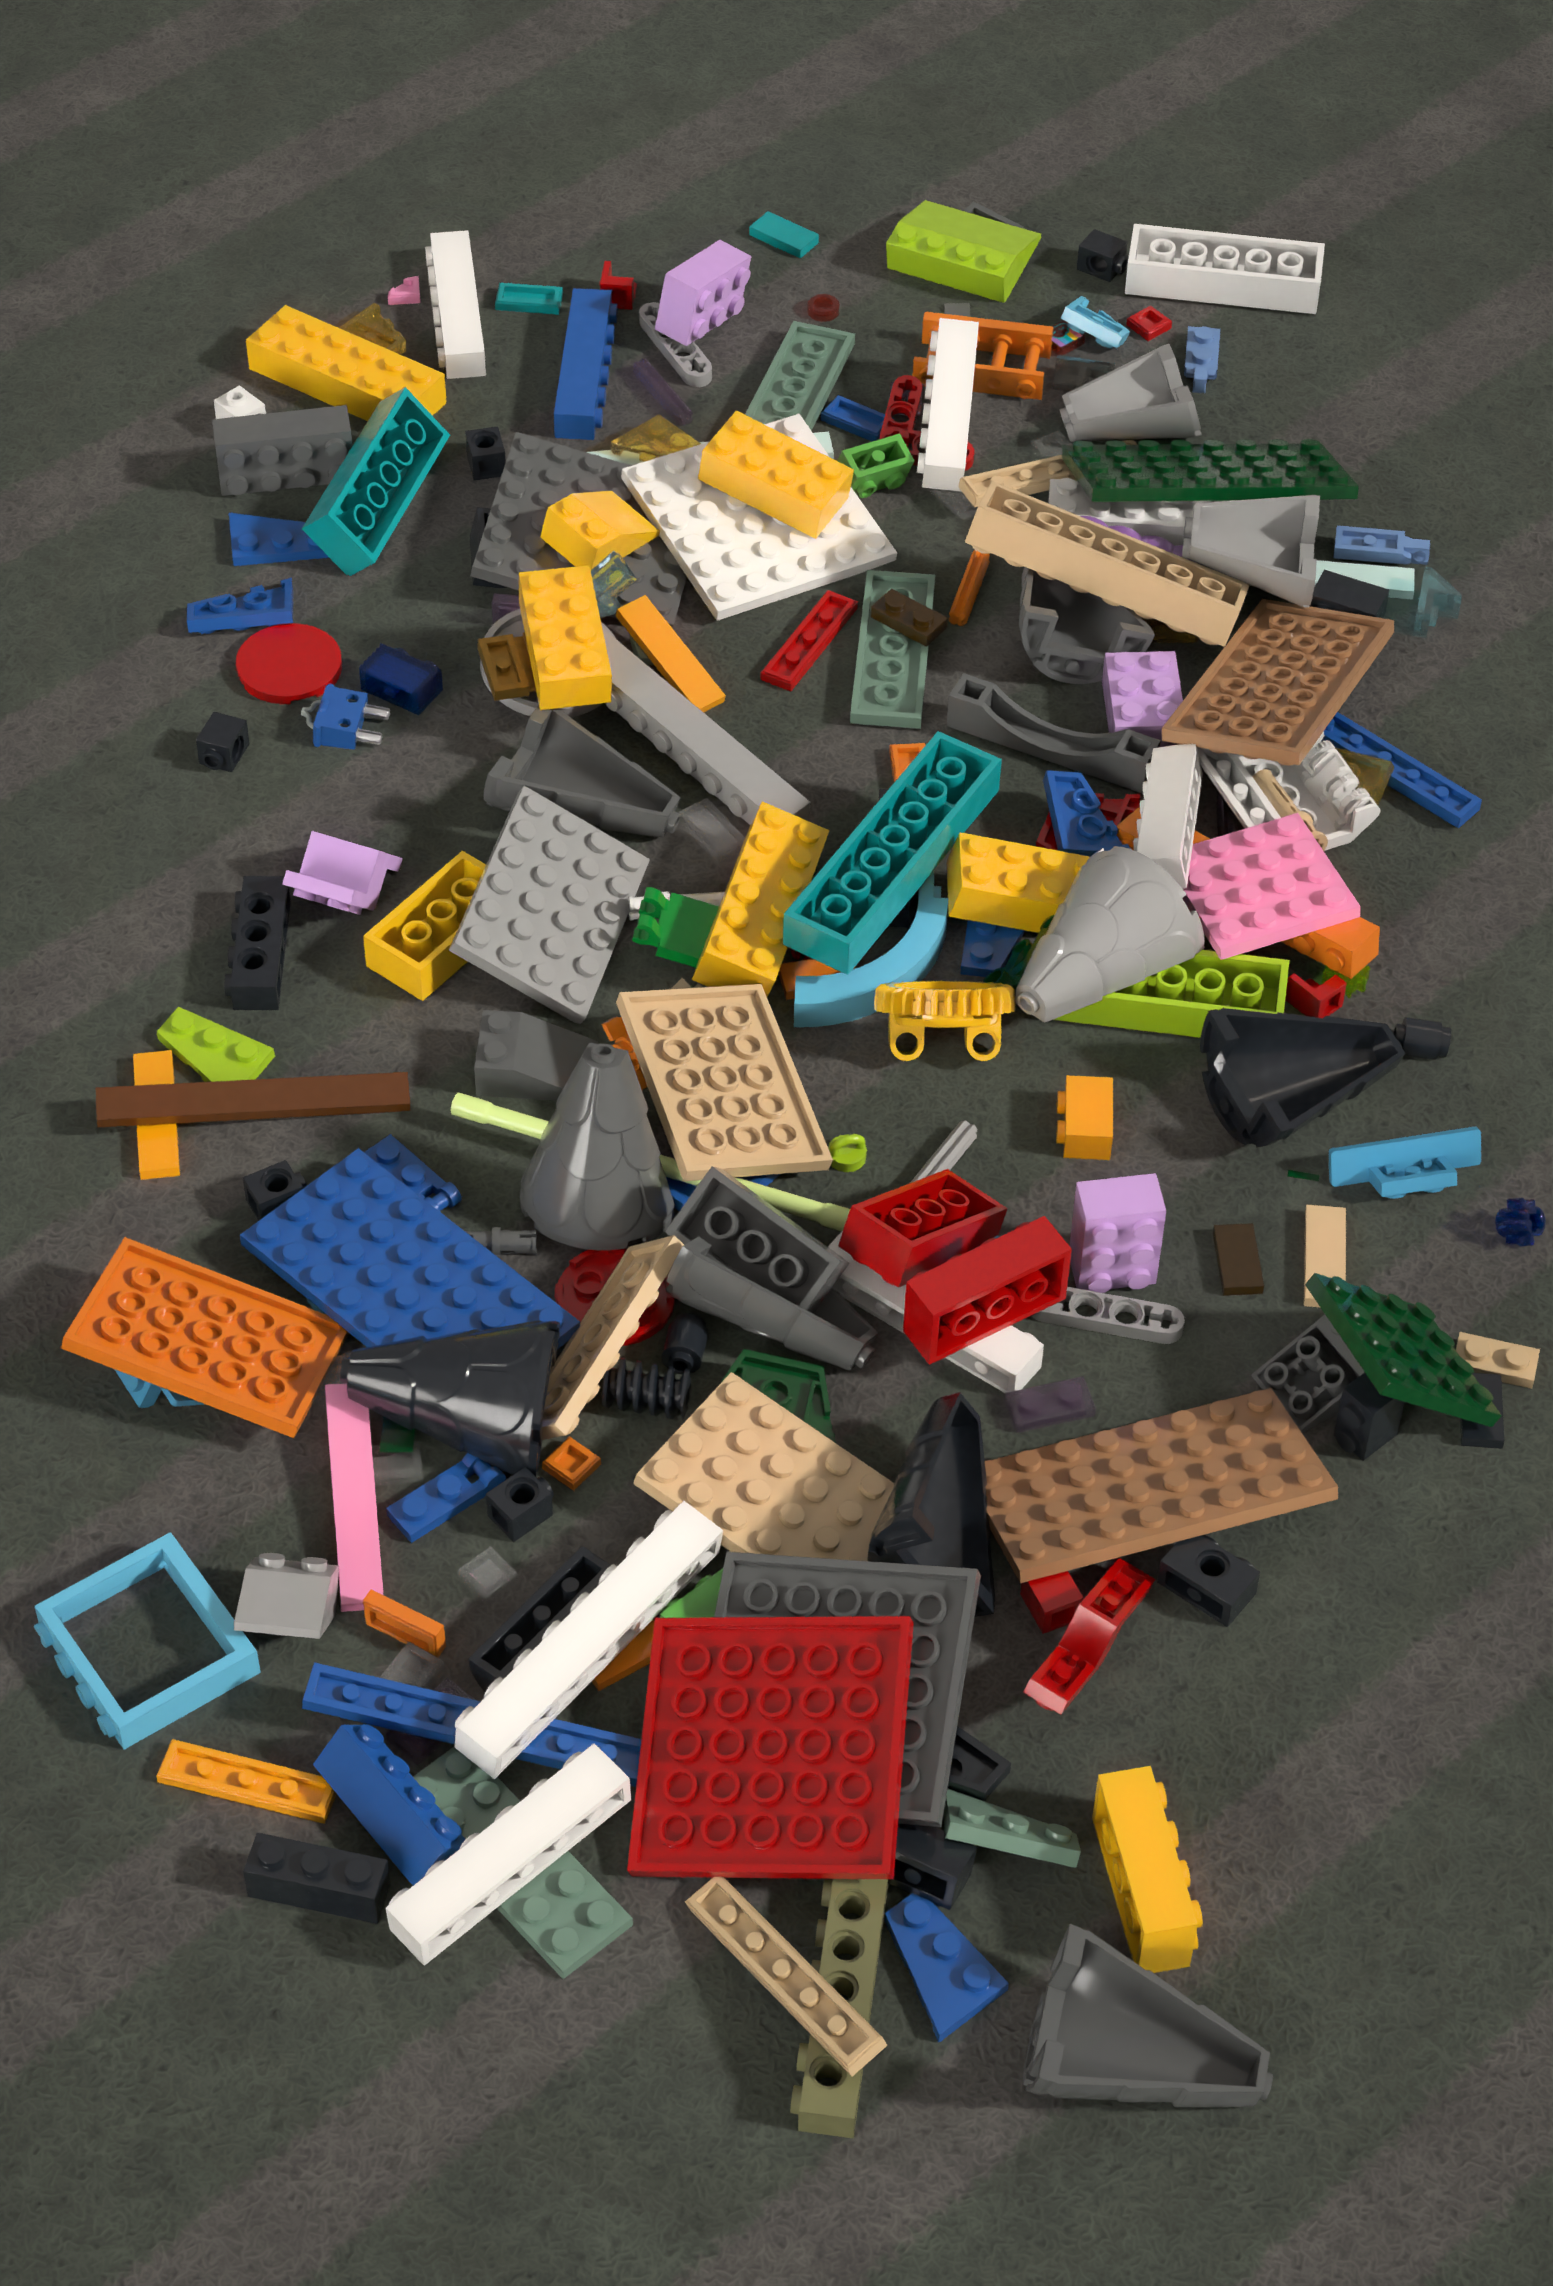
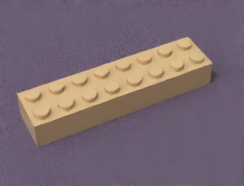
(1107, 564)

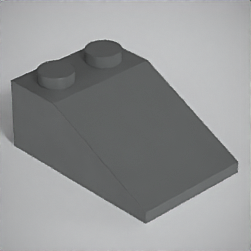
(524, 1056)

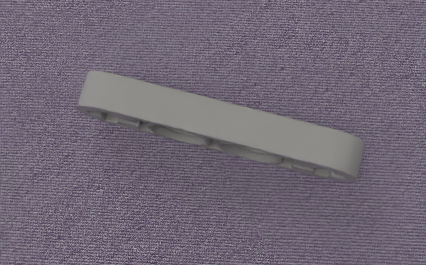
(669, 347)
(1108, 1307)

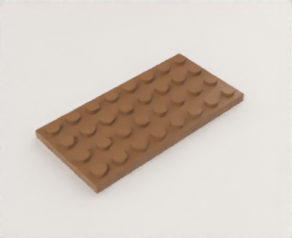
(1278, 682)
(1151, 1484)

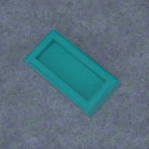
(784, 234)
(529, 298)

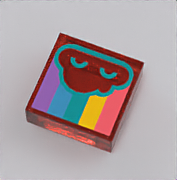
(1065, 339)

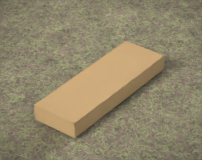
(1324, 1245)

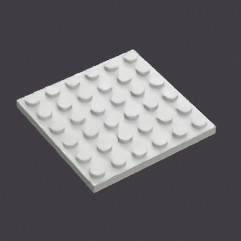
(740, 553)

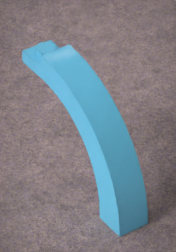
(848, 997)

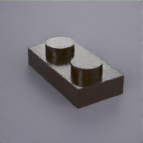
(909, 617)

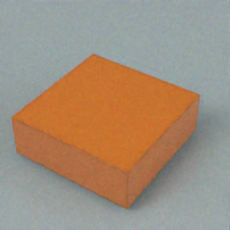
(571, 1463)

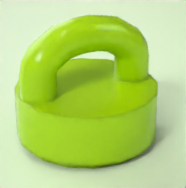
(848, 1152)

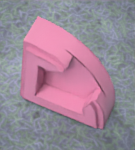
(405, 293)

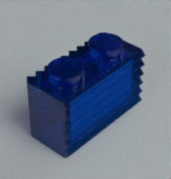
(401, 678)

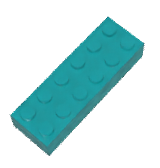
(376, 482)

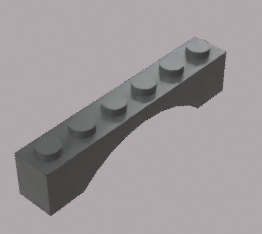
(990, 714)

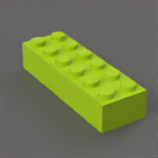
(1182, 995)

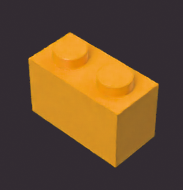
(1087, 1117)

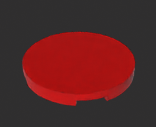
(288, 663)
(587, 1276)

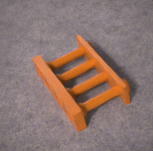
(1002, 339)

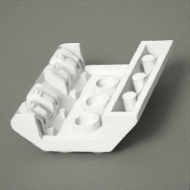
(1316, 786)

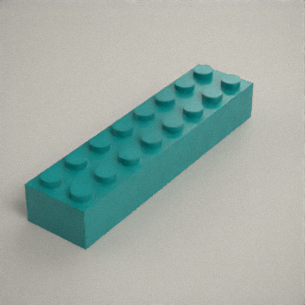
(891, 853)

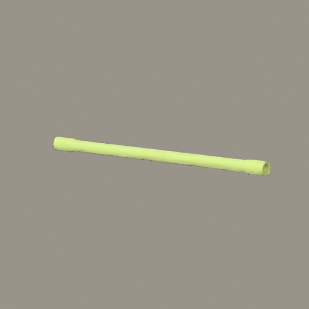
(487, 1113)

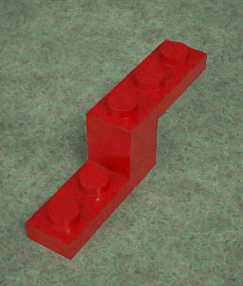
(1089, 1636)

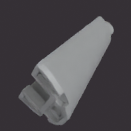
(1133, 403)
(1258, 543)

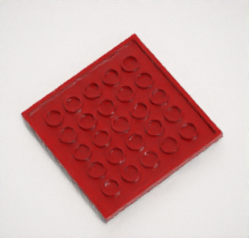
(772, 1748)

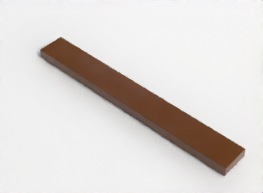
(252, 1099)

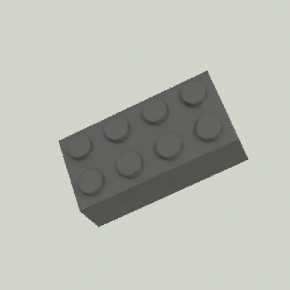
(281, 449)
(757, 1241)

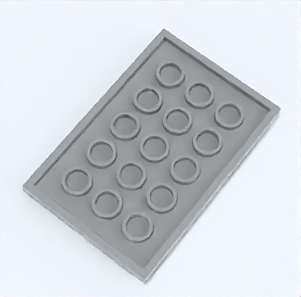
(550, 905)

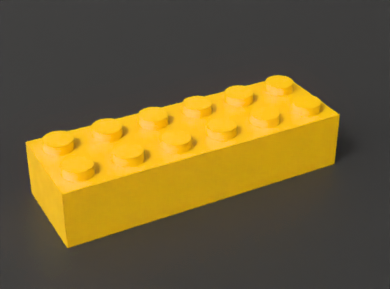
(338, 364)
(766, 880)

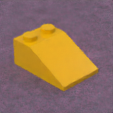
(594, 525)

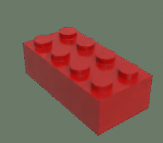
(920, 1226)
(986, 1289)

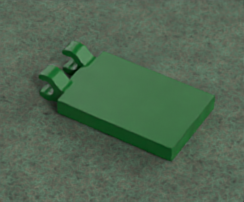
(681, 925)

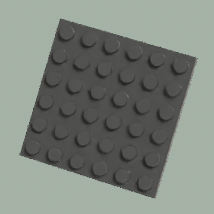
(538, 477)
(943, 1615)

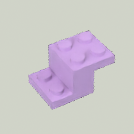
(341, 873)

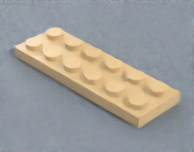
(603, 1332)

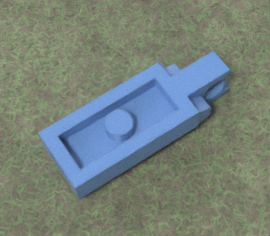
(1201, 356)
(1379, 546)

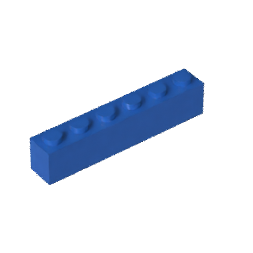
(584, 364)

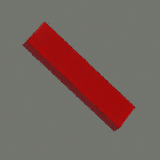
(809, 640)

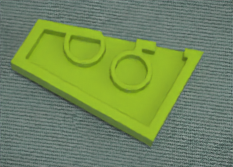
(213, 1049)

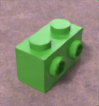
(878, 464)

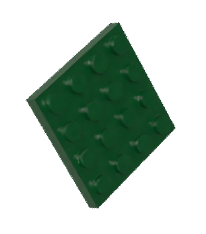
(1403, 1350)

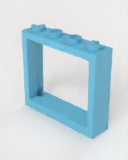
(176, 1701)

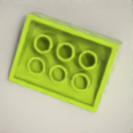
(960, 250)

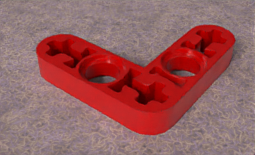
(911, 409)

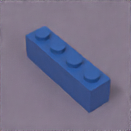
(388, 1800)

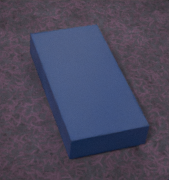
(854, 418)

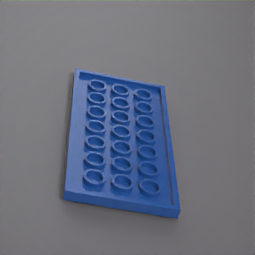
(391, 1261)

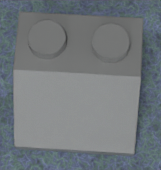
(287, 1596)

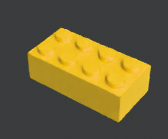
(775, 474)
(565, 637)
(1008, 881)
(415, 937)
(1146, 1870)

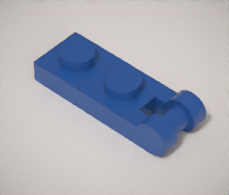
(414, 1173)
(443, 1497)

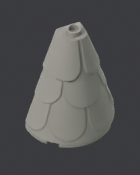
(1108, 934)

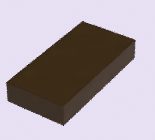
(1238, 1259)

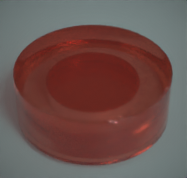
(823, 307)

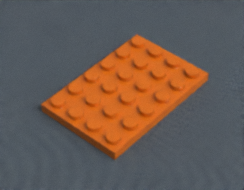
(206, 1337)

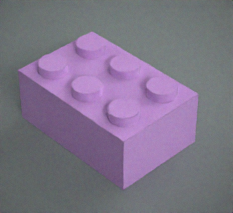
(703, 292)
(1141, 691)
(1117, 1232)

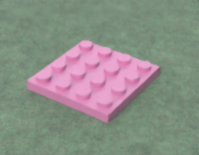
(1265, 887)

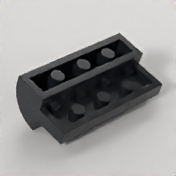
(528, 1624)

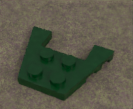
(791, 1384)

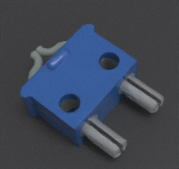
(342, 718)

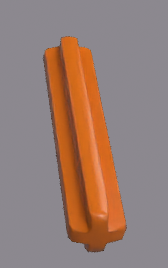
(969, 588)

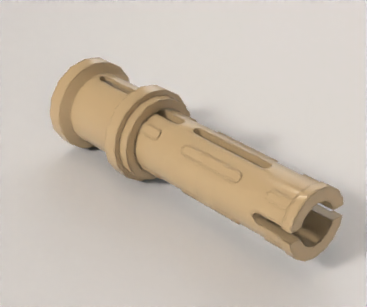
(1283, 803)

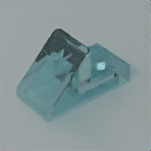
(609, 580)
(1435, 599)

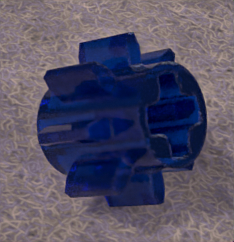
(1520, 1222)

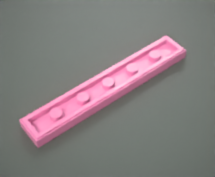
(353, 1498)

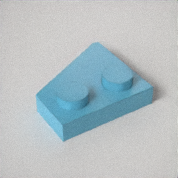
(1100, 325)

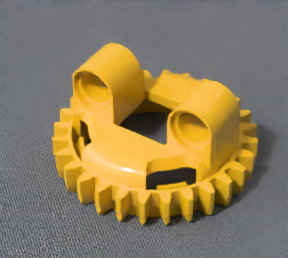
(944, 1005)

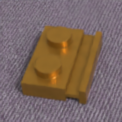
(507, 666)

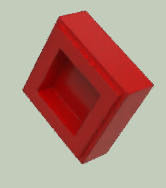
(1149, 323)

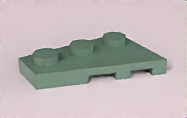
(1001, 1829)

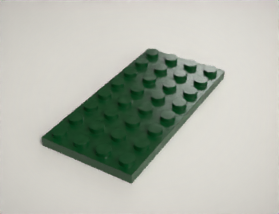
(1207, 471)

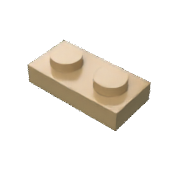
(1490, 1356)

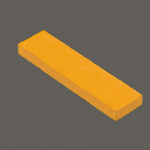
(669, 653)
(158, 1142)
(246, 1781)

